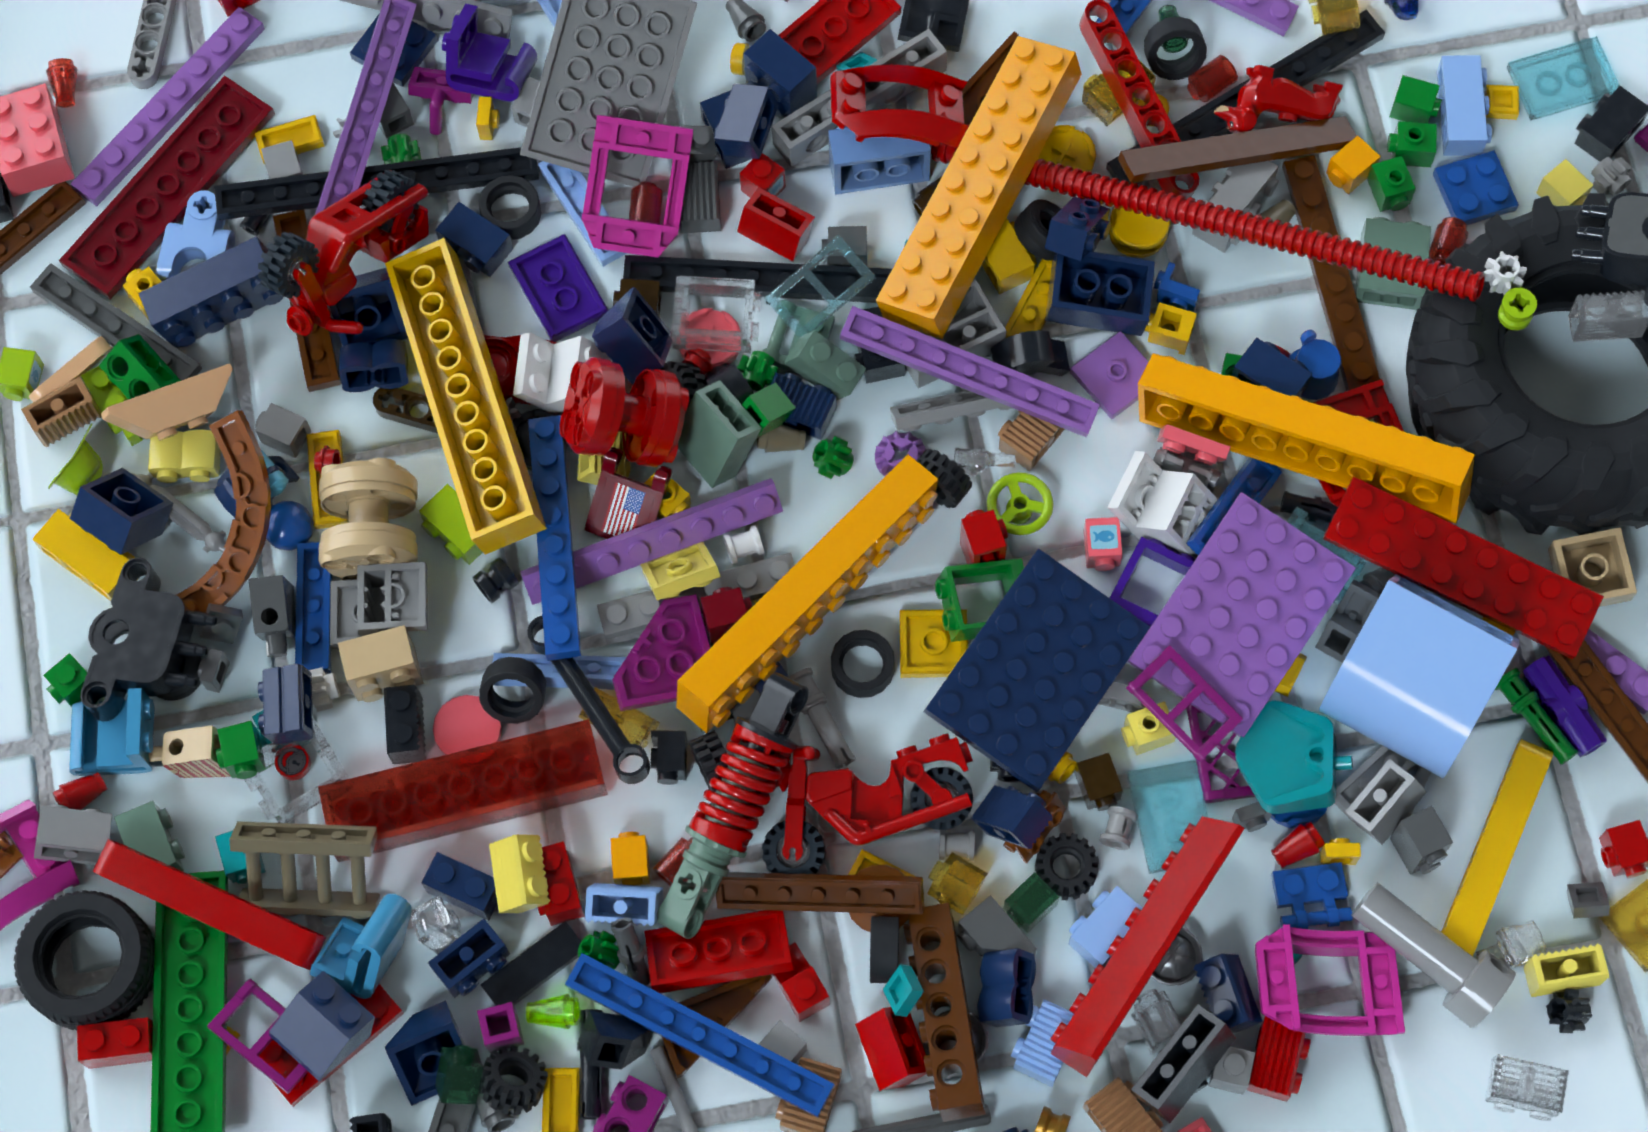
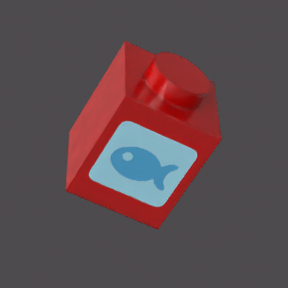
(763, 174)

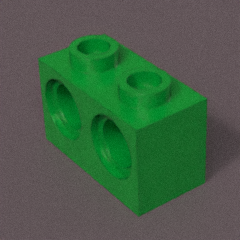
(136, 367)

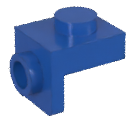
(1173, 292)

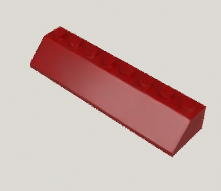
(1144, 944)

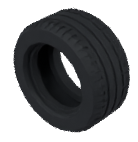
(56, 923)

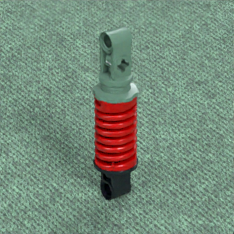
(725, 825)

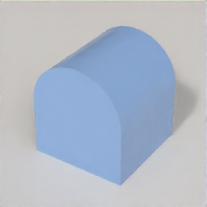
(1419, 675)

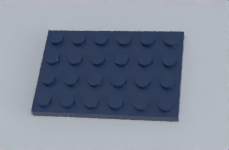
(1037, 670)

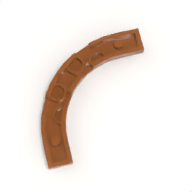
(251, 520)

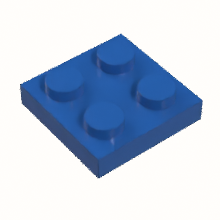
(1475, 188)

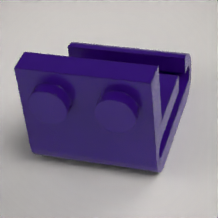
(480, 61)

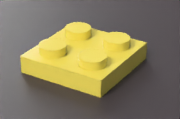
(680, 571)

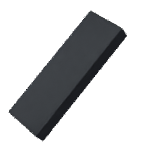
(533, 966)

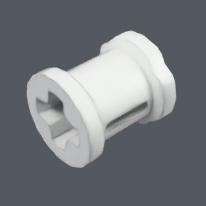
(743, 544)

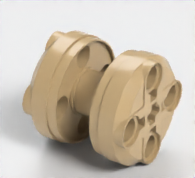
(368, 497)

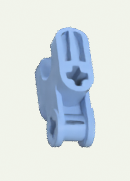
(197, 238)

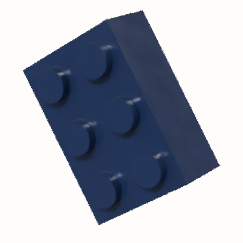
(1101, 292)

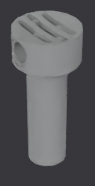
(1471, 982)

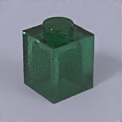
(1030, 903)
(459, 1075)

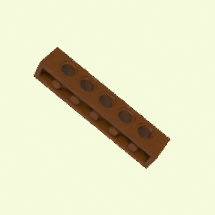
(966, 1096)

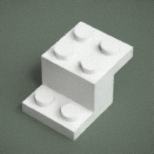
(546, 369)
(1161, 503)

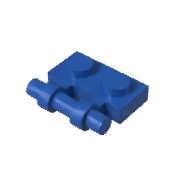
(1311, 886)

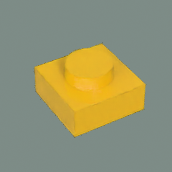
(487, 118)
(1340, 851)

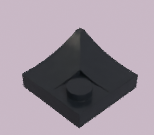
(942, 17)

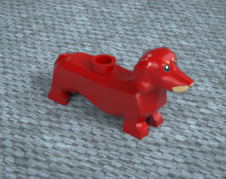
(1278, 97)

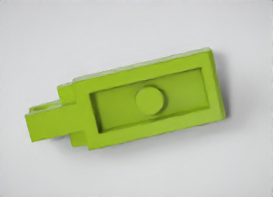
(106, 395)

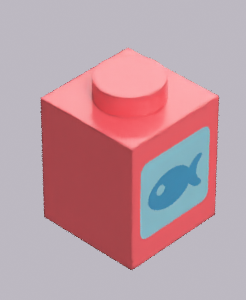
(1102, 543)

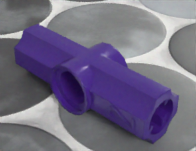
(1564, 705)

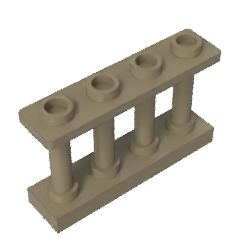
(310, 839)

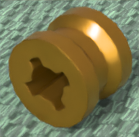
(1051, 1122)

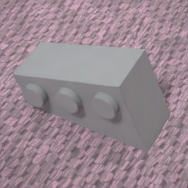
(1241, 190)
(973, 329)

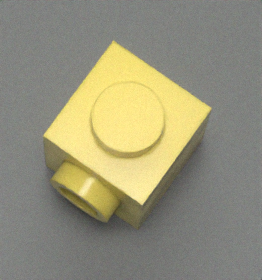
(1565, 185)
(1145, 731)

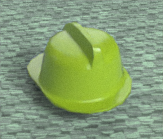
(81, 468)

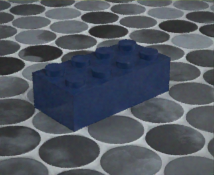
(209, 295)

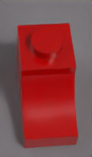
(802, 986)

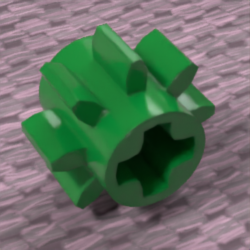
(400, 149)
(758, 369)
(833, 457)
(601, 948)

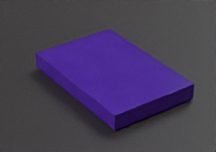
(558, 288)

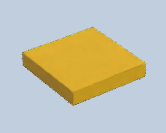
(926, 644)

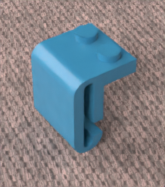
(116, 744)
(362, 954)

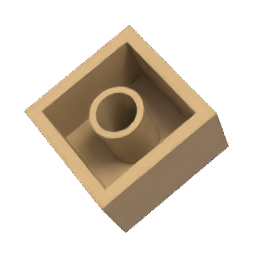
(1597, 563)
(380, 662)

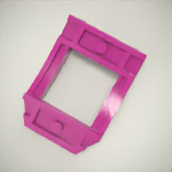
(642, 139)
(48, 875)
(1377, 976)

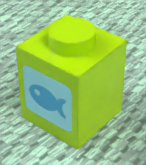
(19, 373)

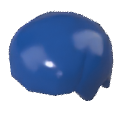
(289, 525)

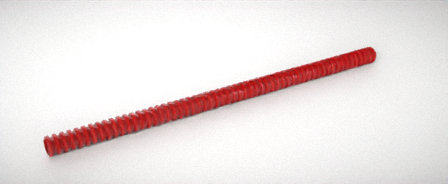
(1249, 228)

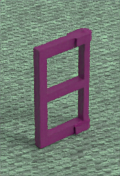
(1201, 686)
(252, 1054)

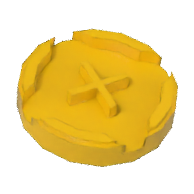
(1069, 148)

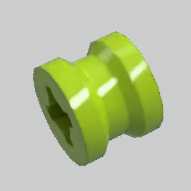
(1512, 316)

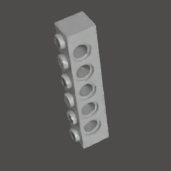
(808, 127)

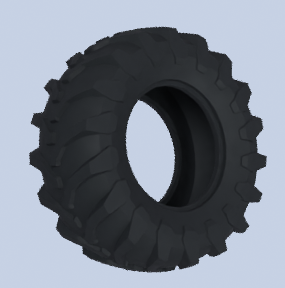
(1467, 398)

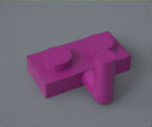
(432, 85)

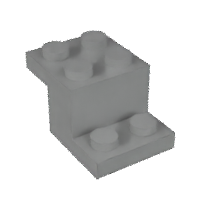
(379, 601)

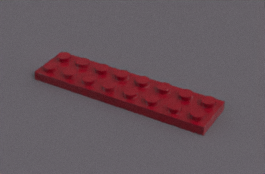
(160, 190)

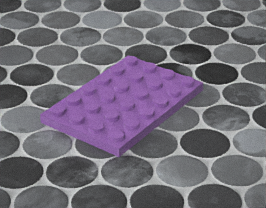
(1244, 610)

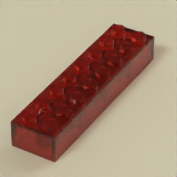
(470, 787)

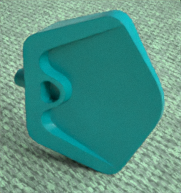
(1290, 759)

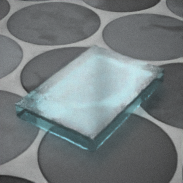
(1563, 78)
(1165, 805)

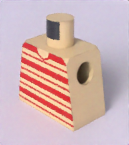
(189, 753)

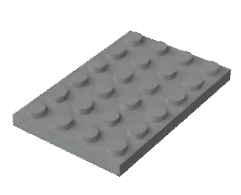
(606, 62)

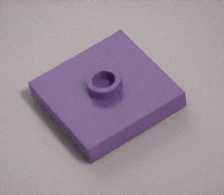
(1112, 374)

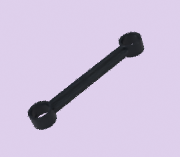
(595, 710)

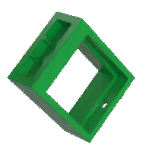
(966, 574)

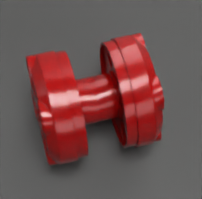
(600, 408)

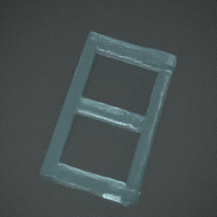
(805, 271)

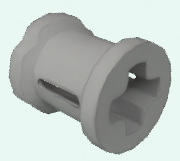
(1118, 827)
(958, 843)

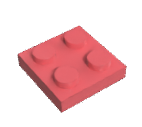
(1205, 450)

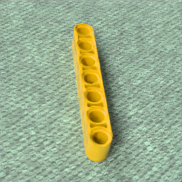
(1496, 845)

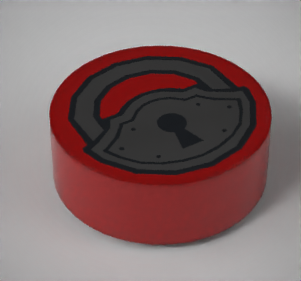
(293, 763)

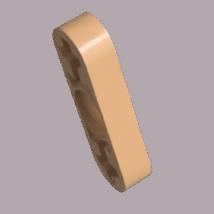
(74, 368)

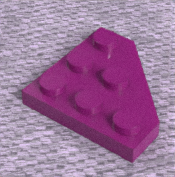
(662, 655)

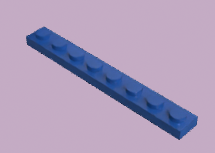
(555, 542)
(700, 1035)

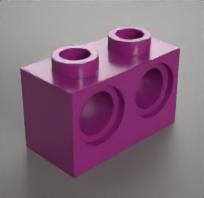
(621, 1115)

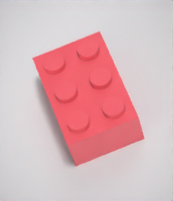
(32, 141)

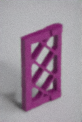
(1204, 767)

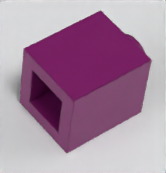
(500, 1027)

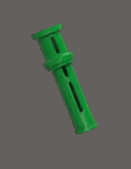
(1529, 699)

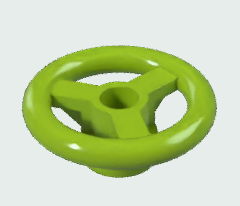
(1023, 515)

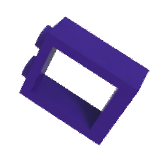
(1159, 553)

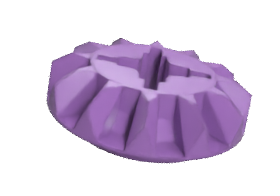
(902, 441)

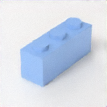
(1463, 105)

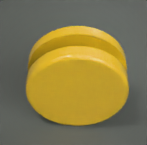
(1137, 234)

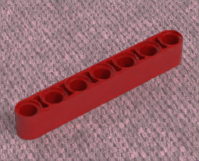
(1135, 87)
(209, 904)

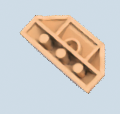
(171, 406)

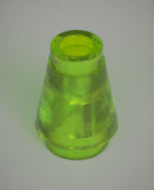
(556, 1011)

